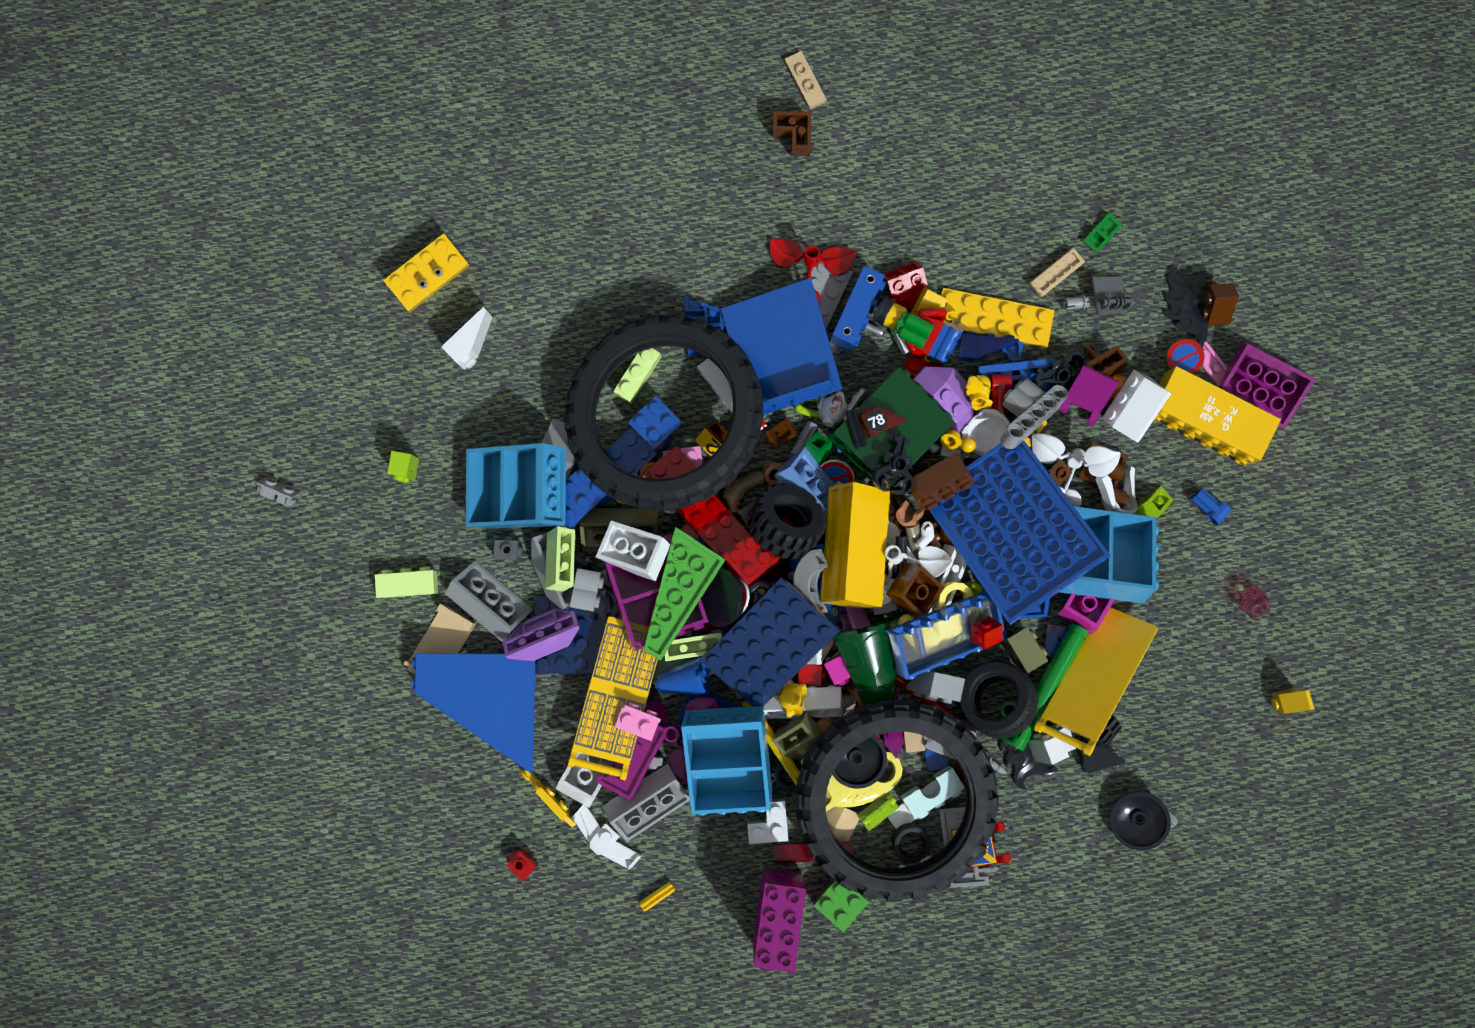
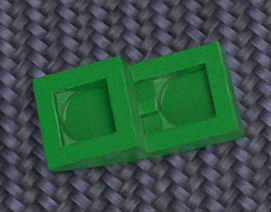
(1102, 233)

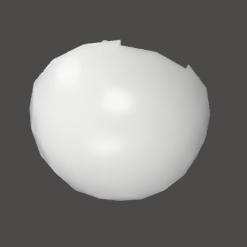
(986, 429)

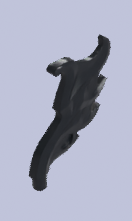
(1184, 304)
(607, 605)
(1024, 764)

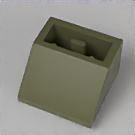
(797, 737)

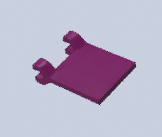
(1091, 392)

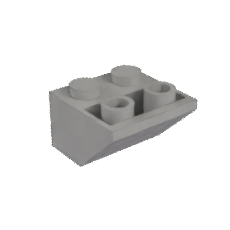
(937, 686)

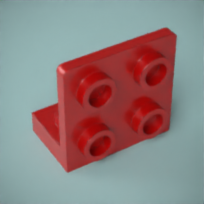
(906, 284)

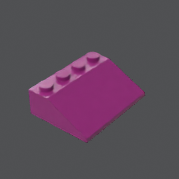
(1266, 382)

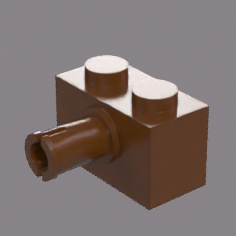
(1219, 303)
(1108, 363)

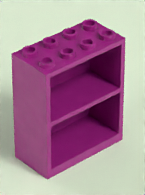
(637, 596)
(778, 919)

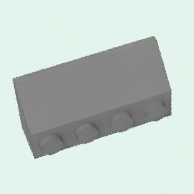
(488, 600)
(653, 800)

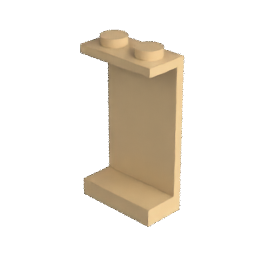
(445, 634)

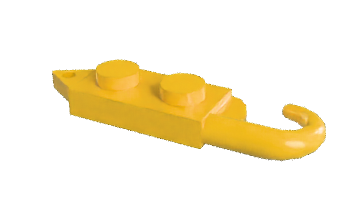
(547, 795)

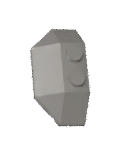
(538, 559)

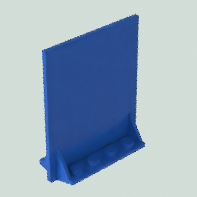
(785, 344)

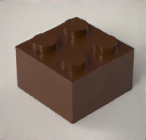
(914, 590)

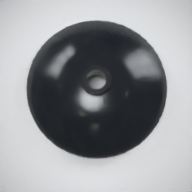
(866, 768)
(1142, 833)

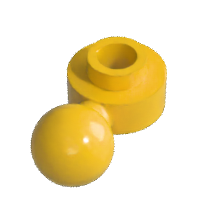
(967, 444)

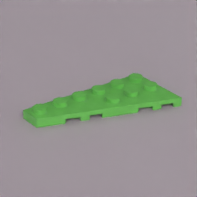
(684, 580)

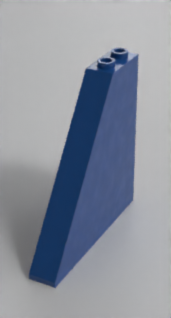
(483, 695)

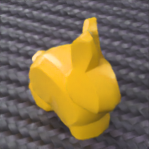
(792, 698)

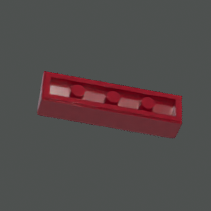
(799, 853)

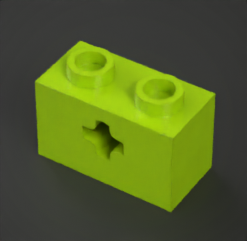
(403, 466)

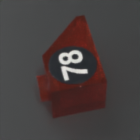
(878, 421)

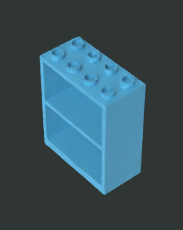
(516, 486)
(1133, 562)
(727, 760)

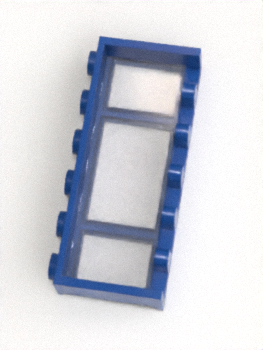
(940, 635)

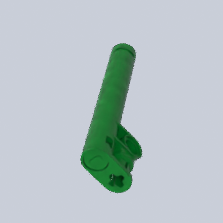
(1049, 681)

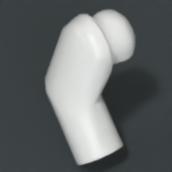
(927, 535)

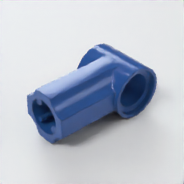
(1213, 509)

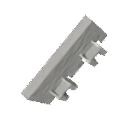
(951, 819)

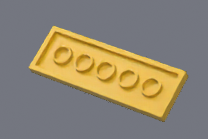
(1001, 317)

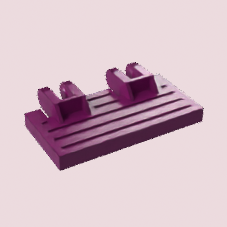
(640, 761)

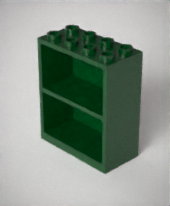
(923, 423)

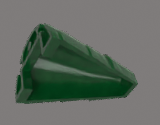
(870, 659)

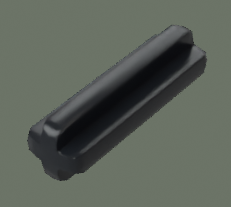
(856, 429)

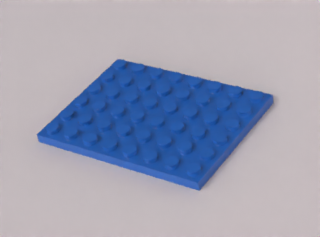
(1018, 531)

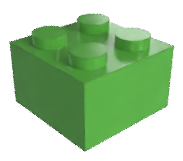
(839, 904)

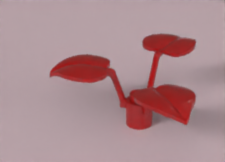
(836, 259)

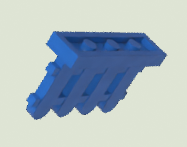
(1024, 370)

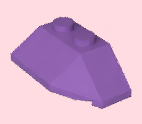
(950, 392)
(541, 635)

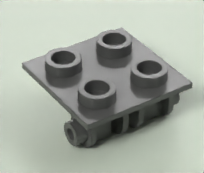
(1110, 295)

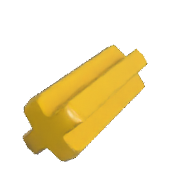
(657, 896)

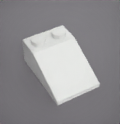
(468, 341)
(633, 550)
(581, 782)

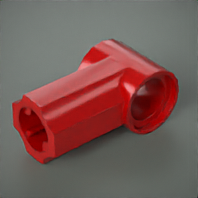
(999, 387)

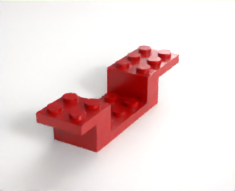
(717, 525)

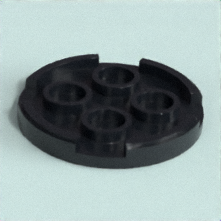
(723, 599)

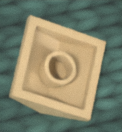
(842, 822)

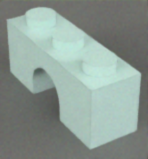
(947, 786)

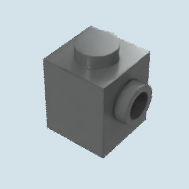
(507, 549)

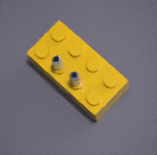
(426, 273)

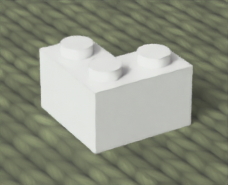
(1049, 749)
(773, 828)

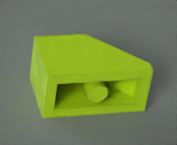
(1154, 504)

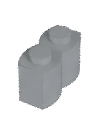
(1022, 397)
(586, 590)

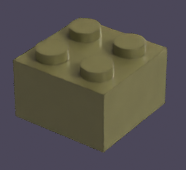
(1024, 649)

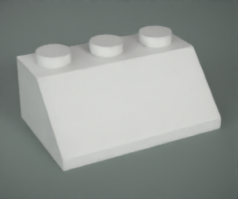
(1136, 405)

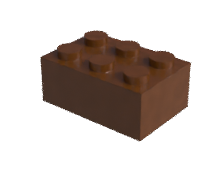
(941, 482)

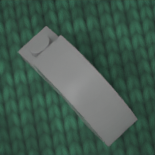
(807, 576)

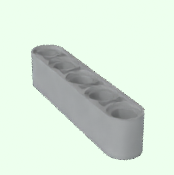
(1034, 417)

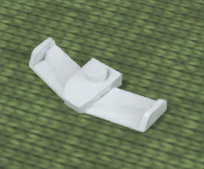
(604, 840)

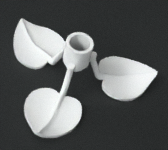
(1098, 458)
(930, 558)

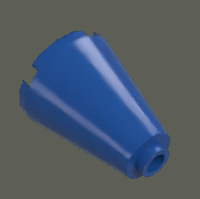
(685, 679)

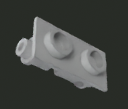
(270, 487)

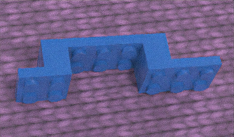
(633, 450)

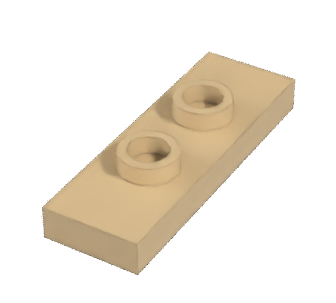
(805, 80)
(1056, 272)

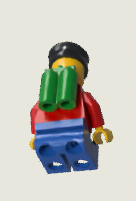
(924, 331)

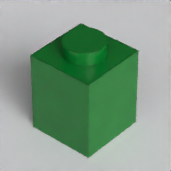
(819, 447)

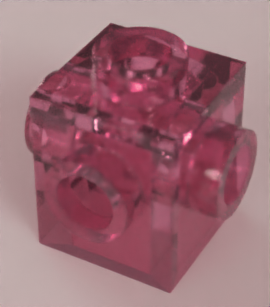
(1254, 602)

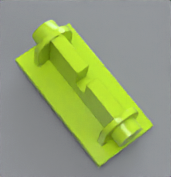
(878, 811)

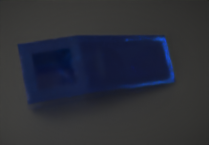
(977, 347)

